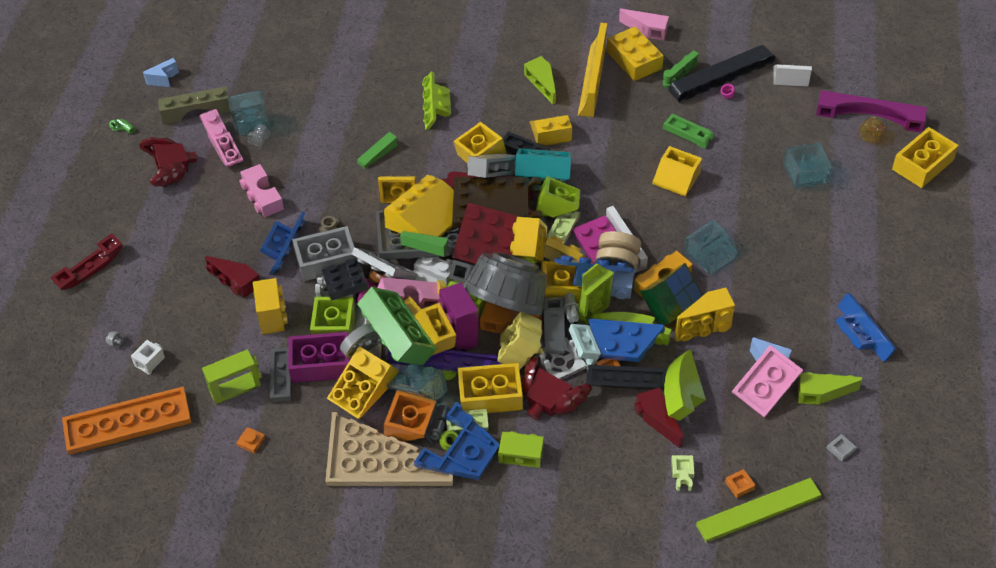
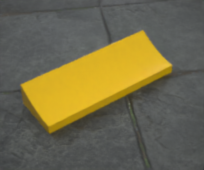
(593, 73)

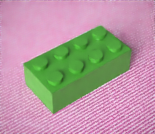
(396, 326)

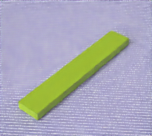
(758, 510)

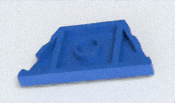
(624, 339)

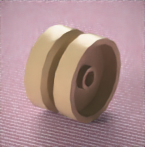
(619, 247)

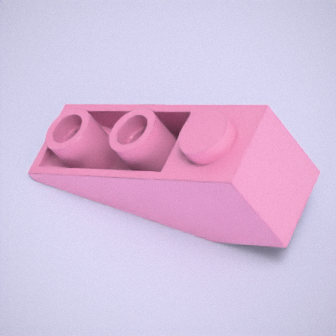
(650, 25)

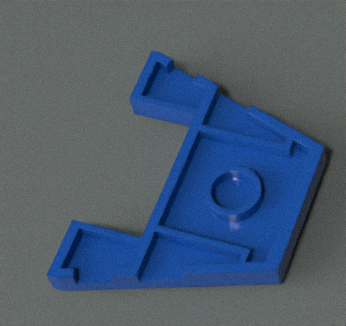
(469, 452)

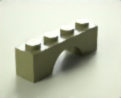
(175, 107)

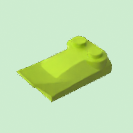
(595, 293)

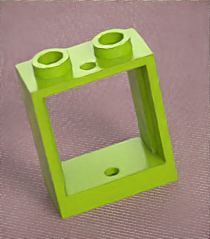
(230, 367)

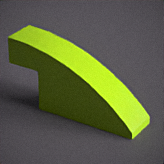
(682, 387)

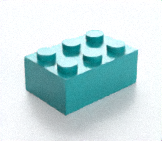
(543, 164)

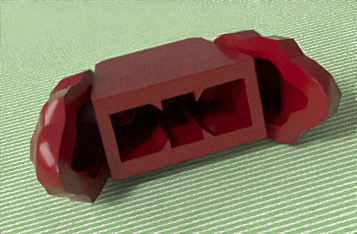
(169, 160)
(550, 393)

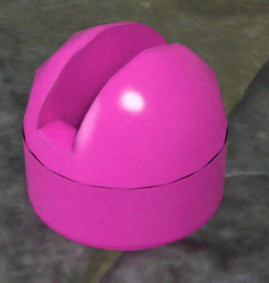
(728, 91)

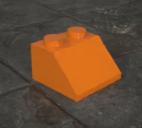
(408, 416)

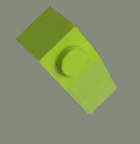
(541, 76)

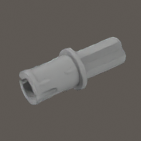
(571, 307)

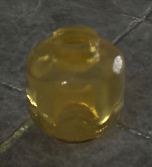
(871, 129)

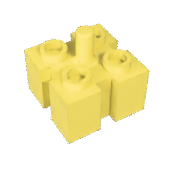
(521, 340)

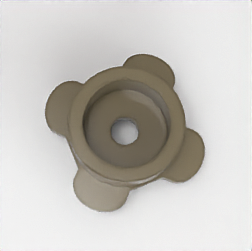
(328, 220)

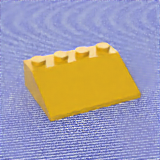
(422, 208)

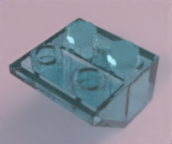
(710, 247)
(420, 381)

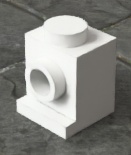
(148, 356)

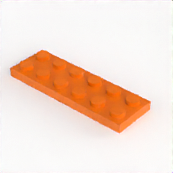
(126, 420)

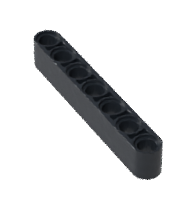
(721, 72)

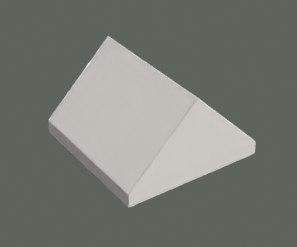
(792, 75)

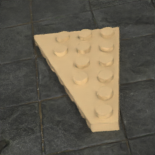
(368, 458)

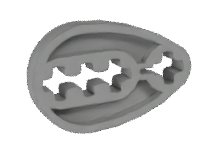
(362, 336)

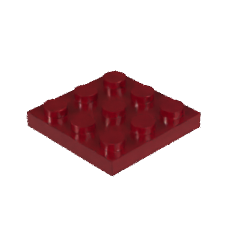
(483, 232)

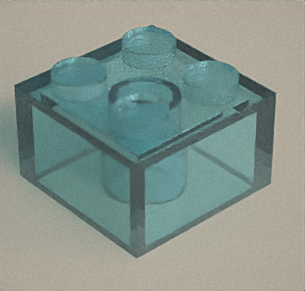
(248, 111)
(807, 165)

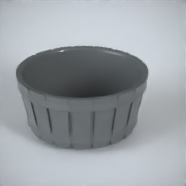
(508, 282)

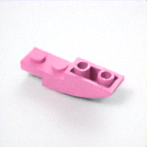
(221, 138)

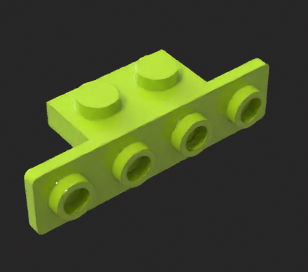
(435, 100)

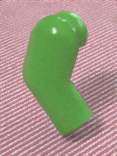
(121, 124)

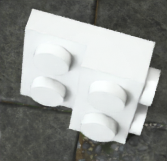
(433, 269)

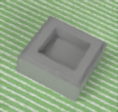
(841, 447)

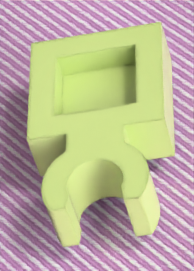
(683, 470)

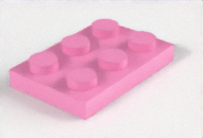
(767, 381)

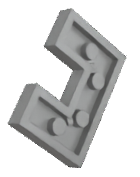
(380, 265)

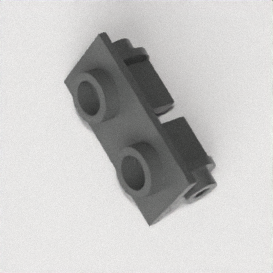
(436, 422)

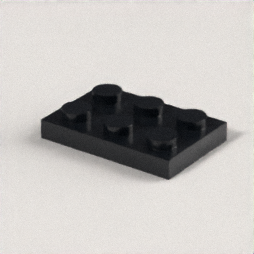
(344, 279)

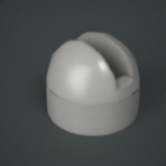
(114, 335)

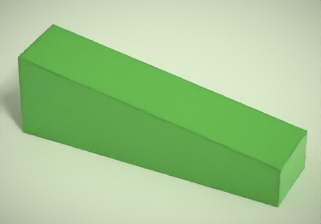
(378, 150)
(426, 243)

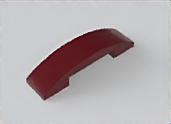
(107, 251)

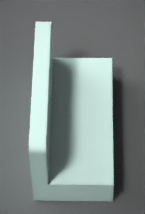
(585, 343)

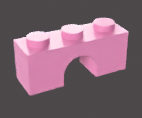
(266, 201)
(422, 292)

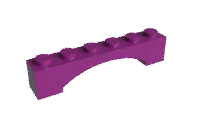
(909, 116)

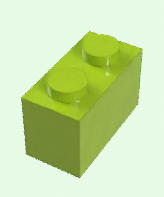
(521, 449)

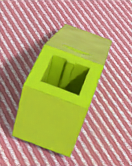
(825, 387)

